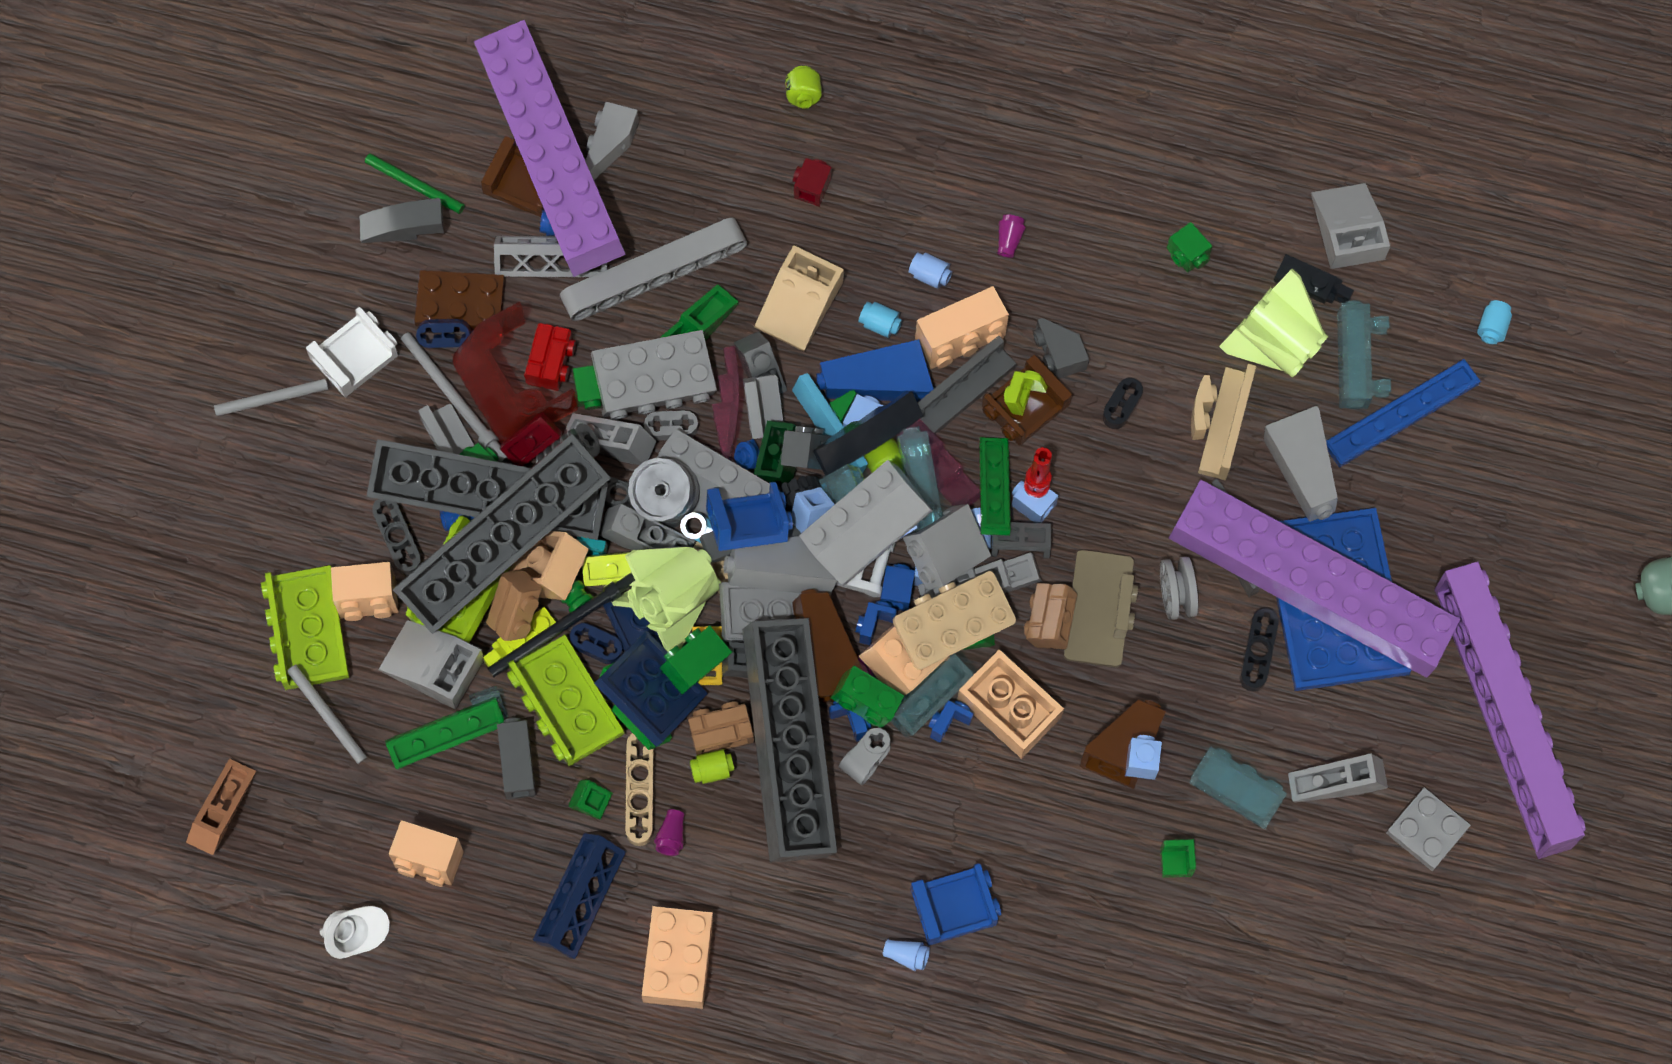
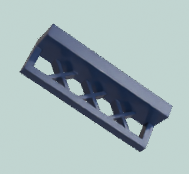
(570, 892)

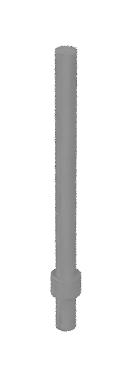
(486, 437)

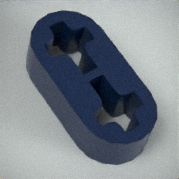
(442, 326)
(593, 649)

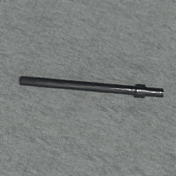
(611, 592)

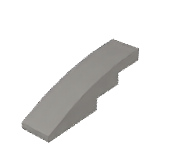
(1010, 574)

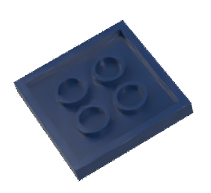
(645, 692)

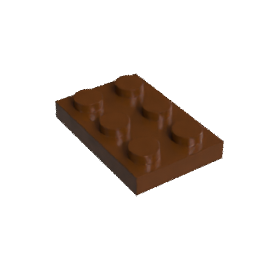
(458, 296)

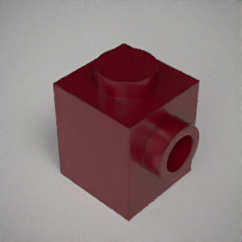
(812, 181)

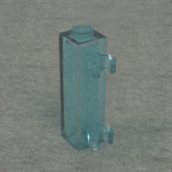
(1355, 355)
(919, 469)

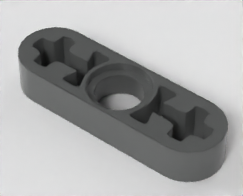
(401, 525)

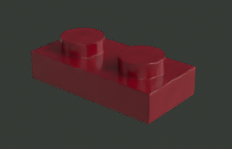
(530, 440)

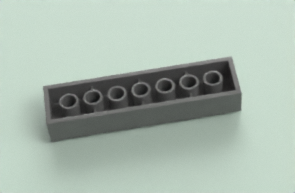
(461, 484)
(501, 533)
(789, 740)

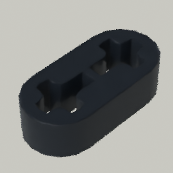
(1127, 406)

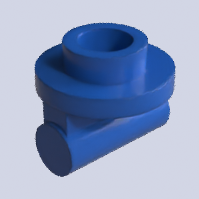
(747, 454)

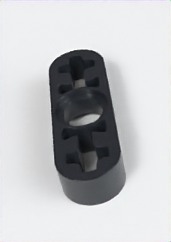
(1255, 628)

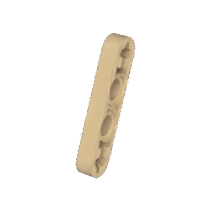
(636, 788)

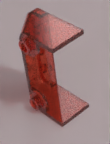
(490, 389)

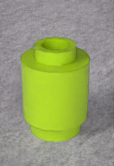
(711, 766)

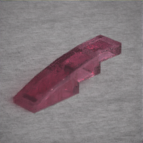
(727, 412)
(948, 472)

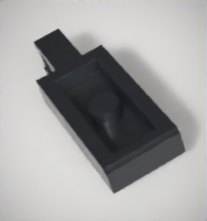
(1318, 283)

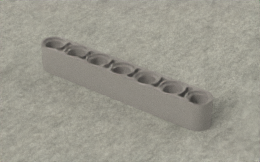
(653, 269)

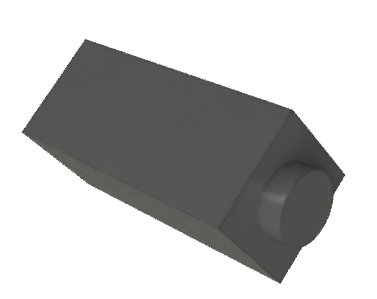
(516, 759)

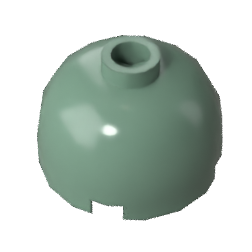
(1657, 586)

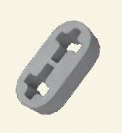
(667, 420)

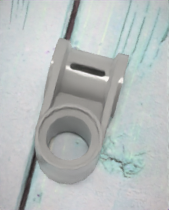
(863, 759)

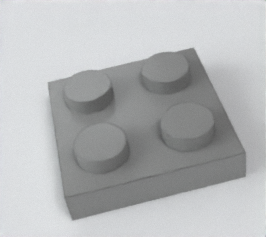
(1428, 829)

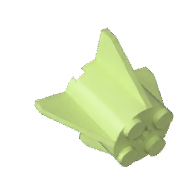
(1279, 329)
(669, 590)

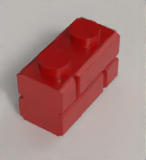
(549, 357)

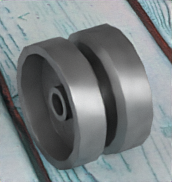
(680, 493)

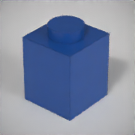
(898, 586)

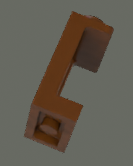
(510, 180)
(1039, 409)

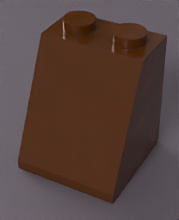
(1109, 750)

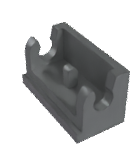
(1024, 538)

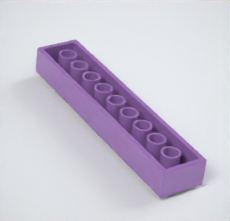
(549, 148)
(1314, 579)
(1510, 712)

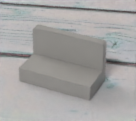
(762, 403)
(445, 429)

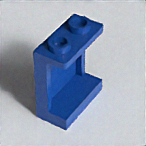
(748, 519)
(955, 905)

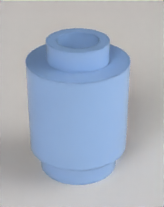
(930, 270)

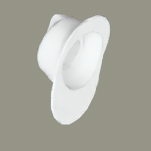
(354, 931)

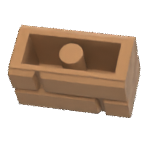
(514, 605)
(1050, 616)
(720, 728)

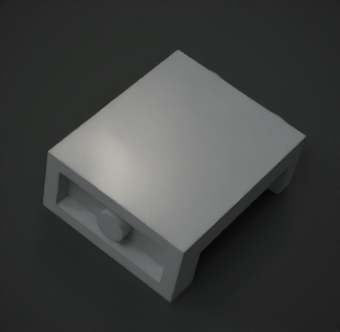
(947, 547)

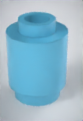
(880, 319)
(1495, 322)

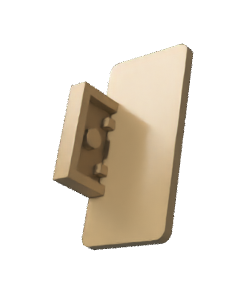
(953, 619)

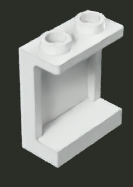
(354, 352)

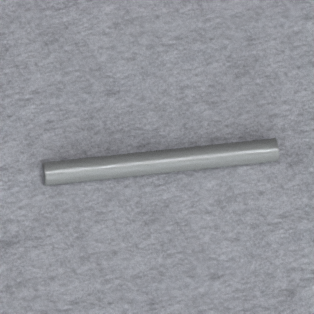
(271, 397)
(326, 713)

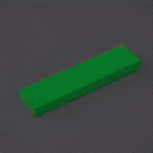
(994, 486)
(444, 733)

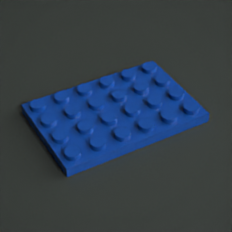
(1317, 651)

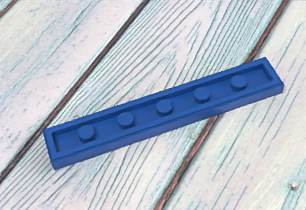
(1402, 413)

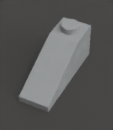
(617, 439)
(1339, 779)

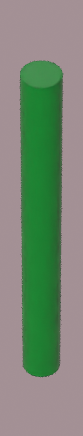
(414, 183)

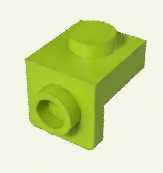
(1019, 390)

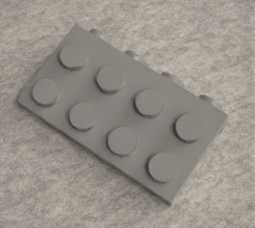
(653, 374)

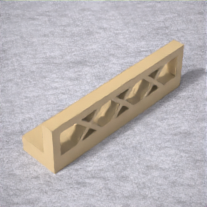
(1226, 422)

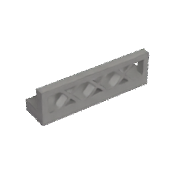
(533, 246)

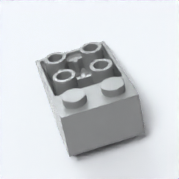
(1350, 226)
(433, 663)

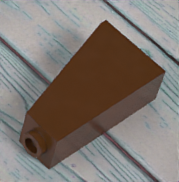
(829, 641)

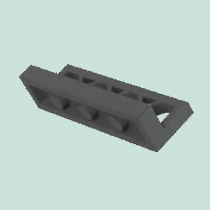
(966, 385)

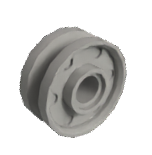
(1178, 588)

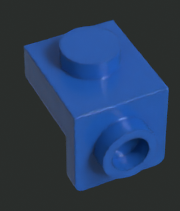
(867, 624)
(941, 721)
(858, 724)

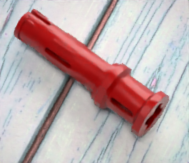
(1039, 475)

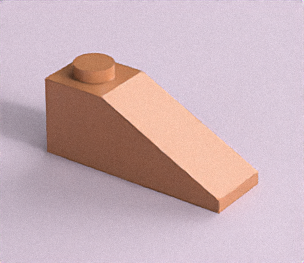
(220, 807)

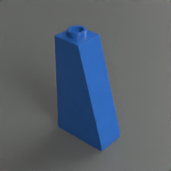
(878, 373)

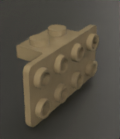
(1101, 608)

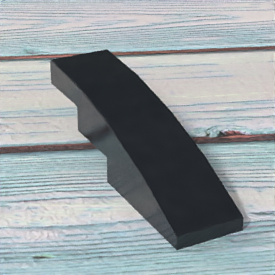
(868, 433)

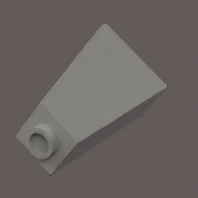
(1304, 460)
(778, 567)

